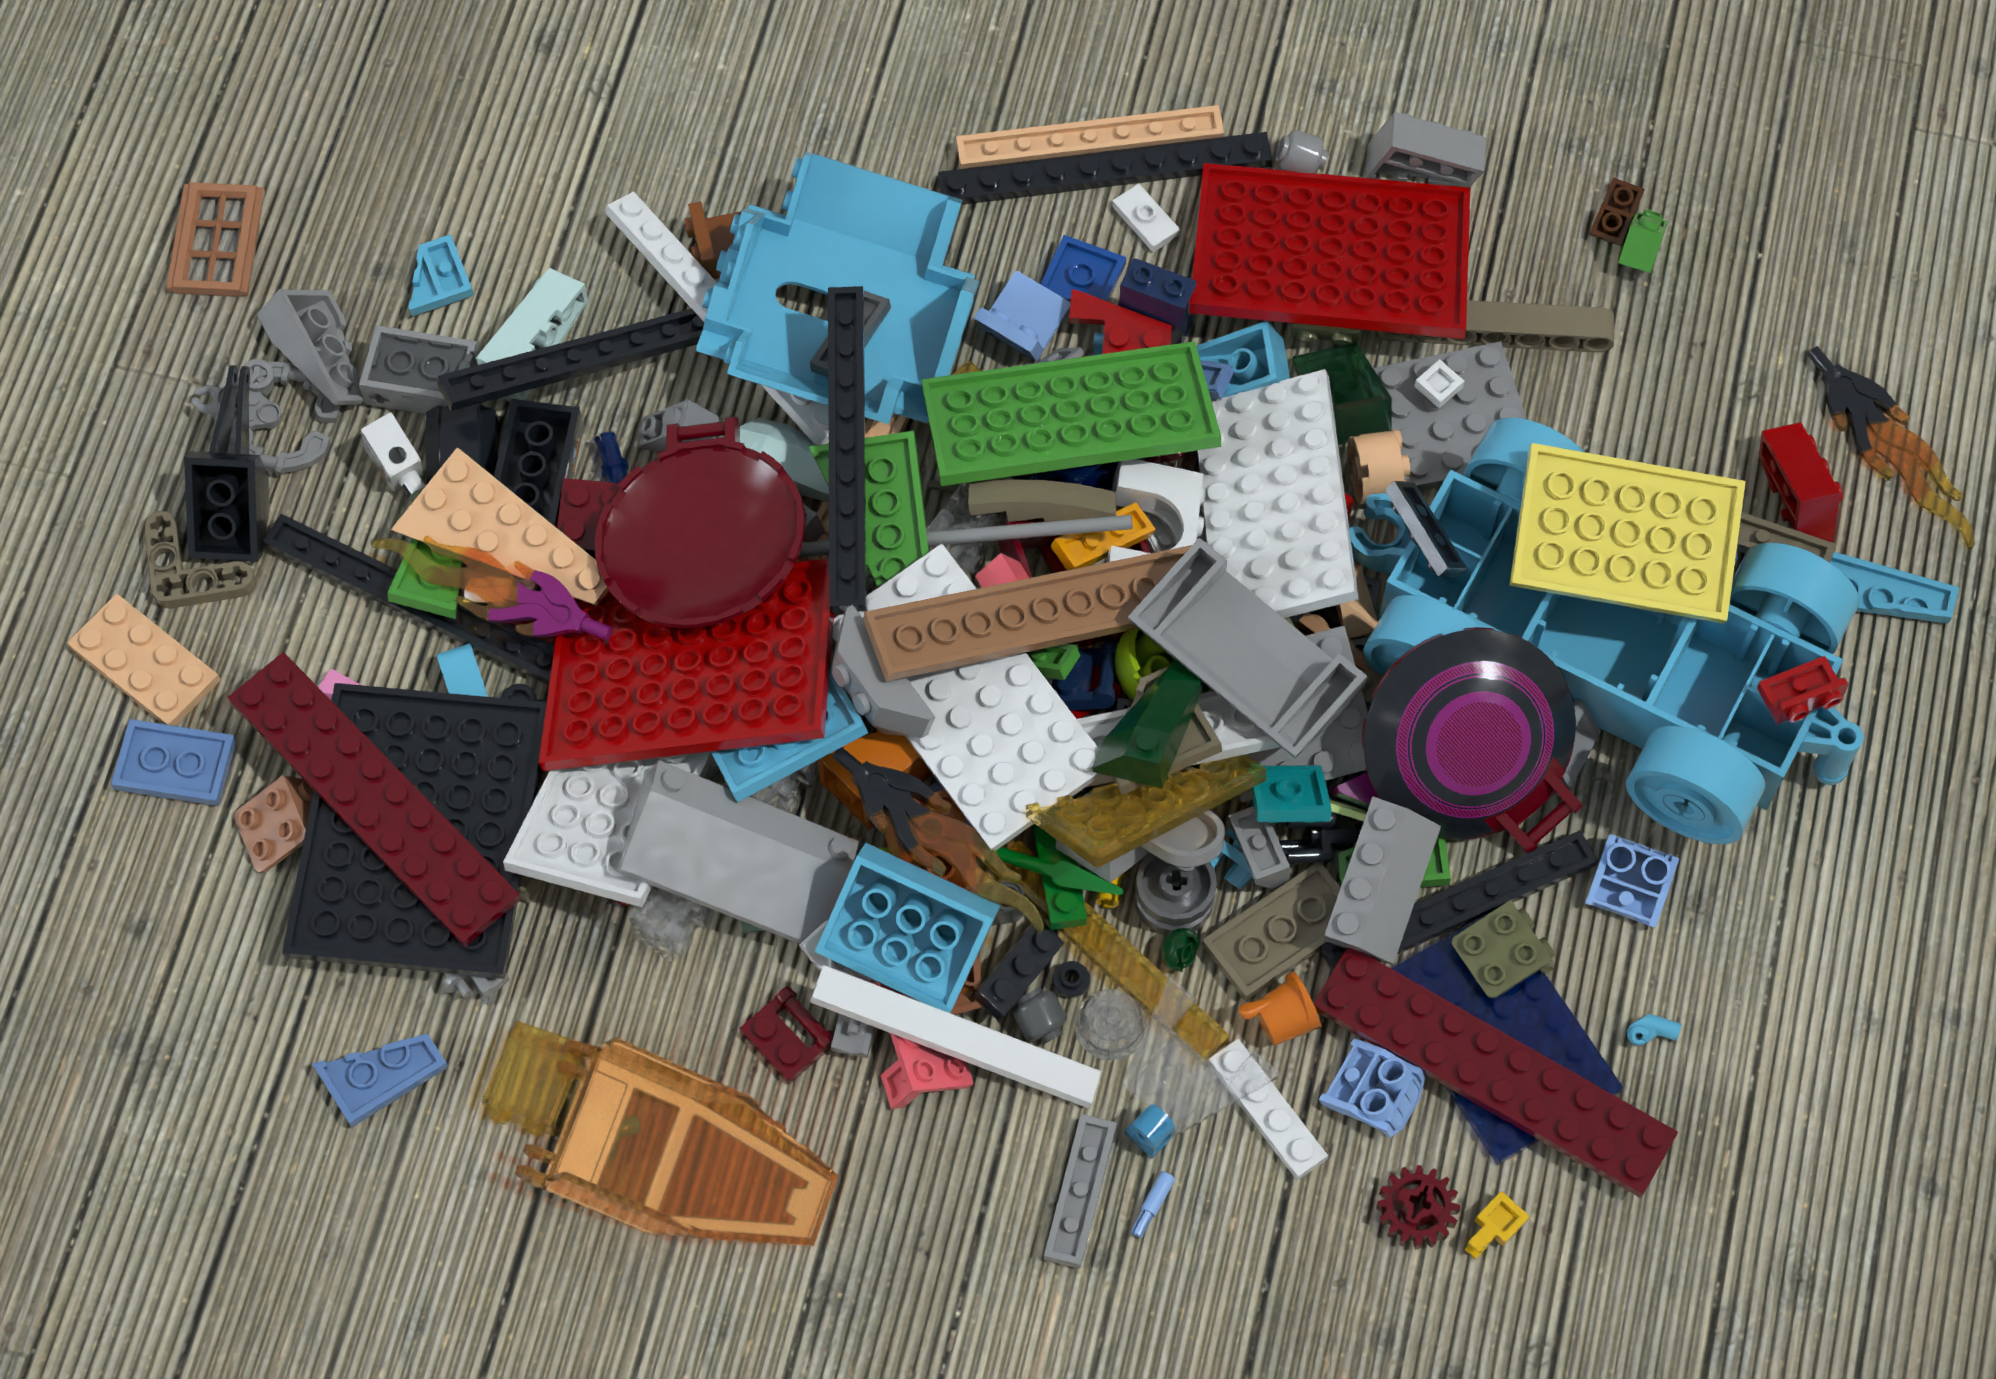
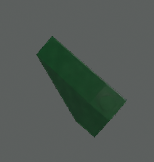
(1151, 732)

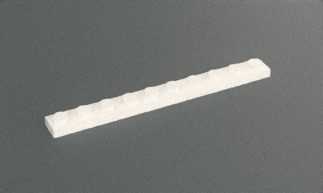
(691, 283)

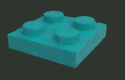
(1292, 795)

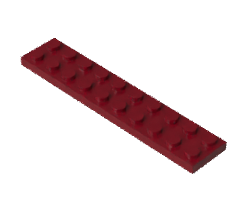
(374, 799)
(1495, 1071)

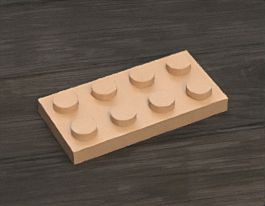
(143, 661)

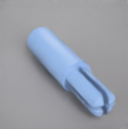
(1153, 1203)

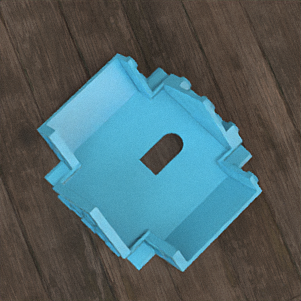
(842, 232)

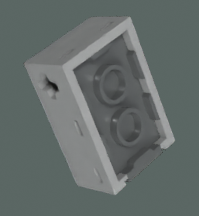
(405, 368)

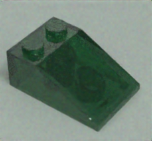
(1357, 392)

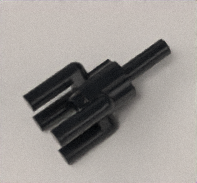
(1321, 839)

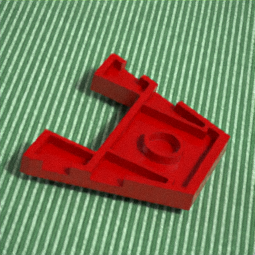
(1123, 327)

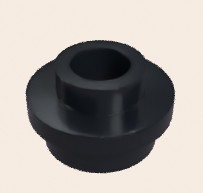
(1068, 989)

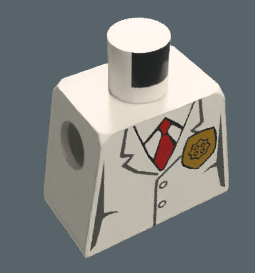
(393, 455)

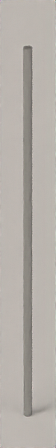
(1002, 532)

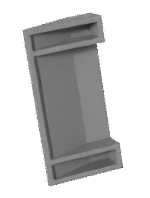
(1246, 650)
(735, 854)

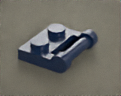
(1077, 685)

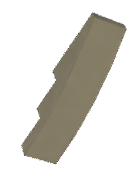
(1040, 500)

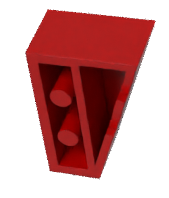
(1802, 479)

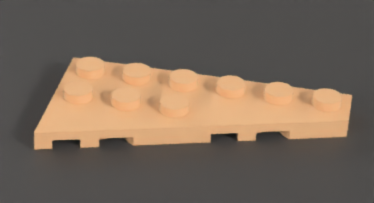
(477, 511)

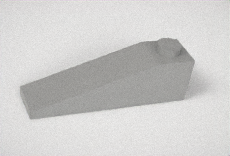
(310, 334)

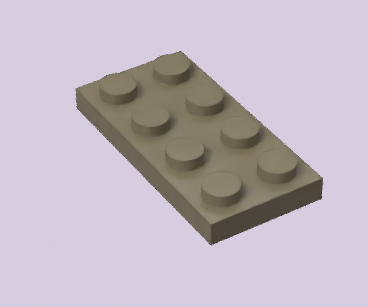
(1275, 932)

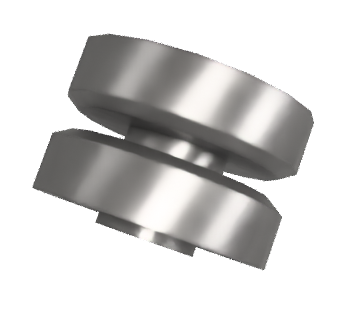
(1173, 897)

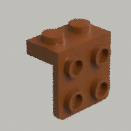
(710, 236)

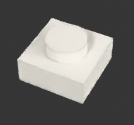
(1439, 383)

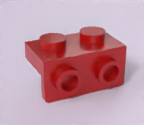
(1802, 690)

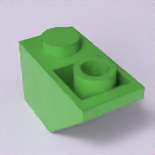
(1643, 240)

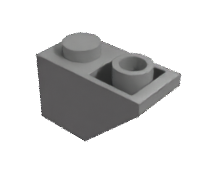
(685, 413)

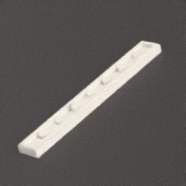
(955, 1036)

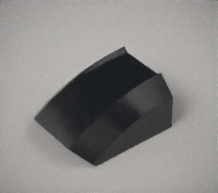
(469, 429)

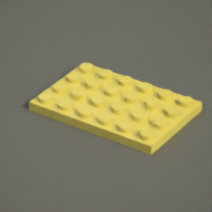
(1627, 533)

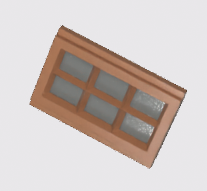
(215, 239)

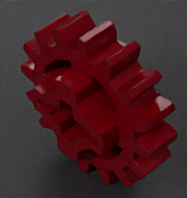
(1404, 1202)

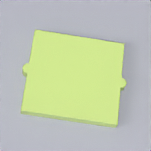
(1348, 809)

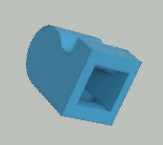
(1151, 1130)

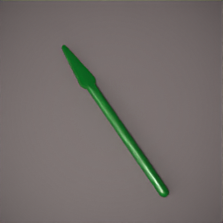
(1062, 872)

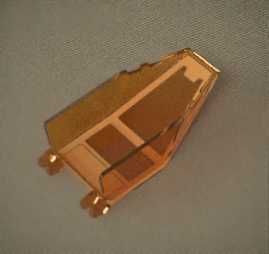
(679, 1154)

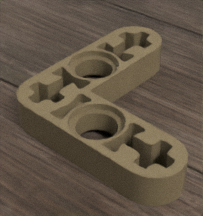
(175, 574)

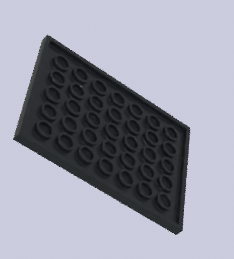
(478, 770)

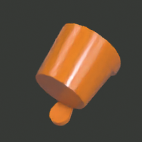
(1284, 1011)

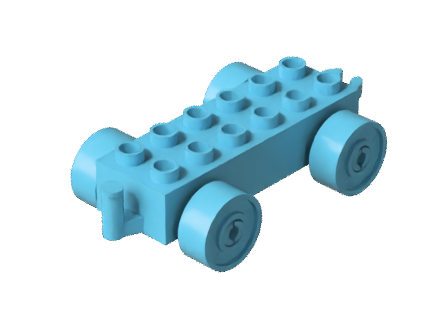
(1645, 675)

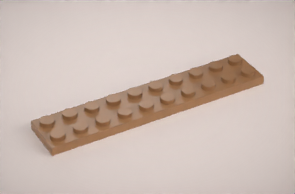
(1014, 616)

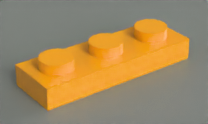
(1088, 548)

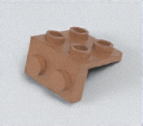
(275, 821)

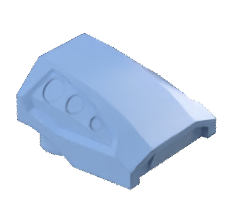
(1632, 880)
(1375, 1088)

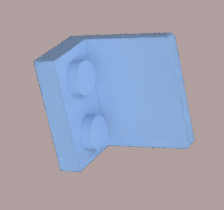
(1024, 315)

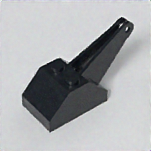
(227, 490)

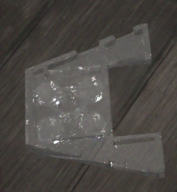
(1177, 1077)

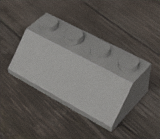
(1382, 881)

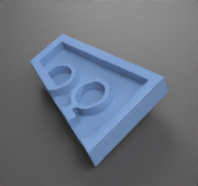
(378, 1077)

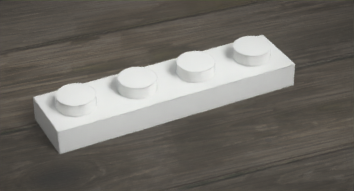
(1273, 1117)

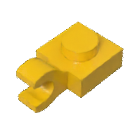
(1498, 1221)

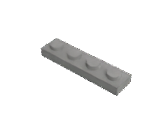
(1080, 1191)

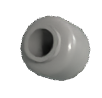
(1301, 152)

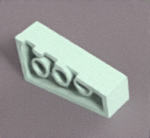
(538, 321)

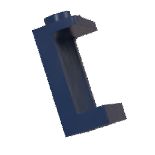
(1159, 296)

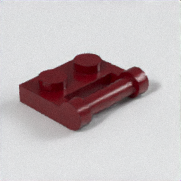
(779, 1043)

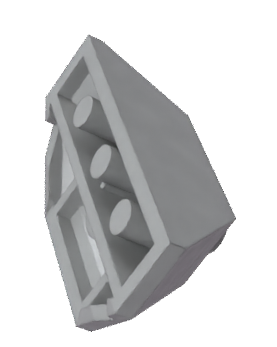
(890, 705)

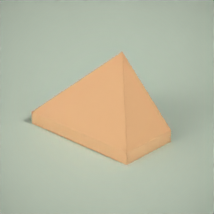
(1358, 614)

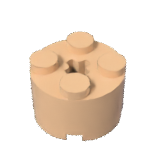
(1376, 462)

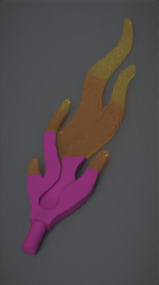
(507, 599)

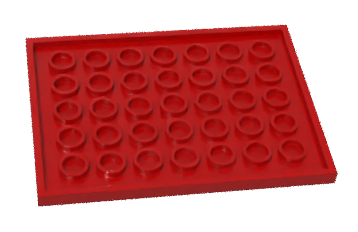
(1332, 251)
(692, 688)

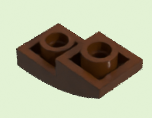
(1617, 212)

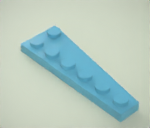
(1897, 592)

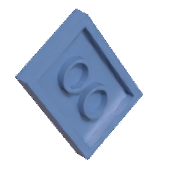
(173, 762)

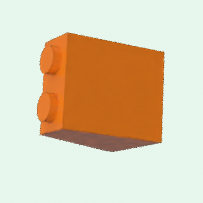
(877, 749)

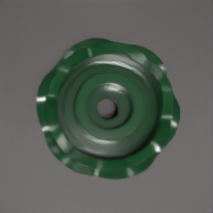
(1179, 948)

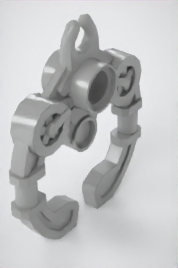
(268, 414)

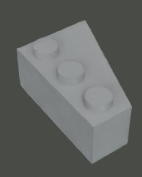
(1425, 150)

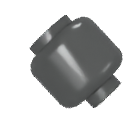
(1039, 1015)

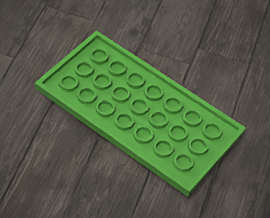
(1069, 413)

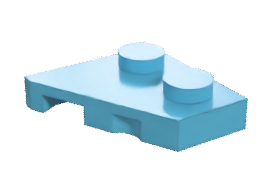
(438, 276)

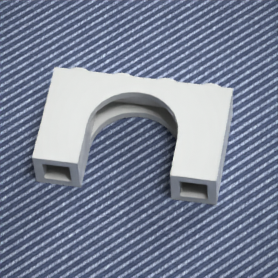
(1165, 492)

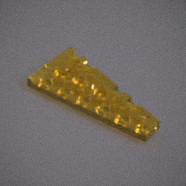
(1114, 824)

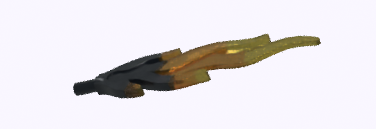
(1875, 433)
(919, 828)

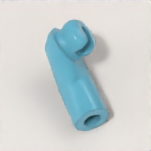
(1650, 1027)

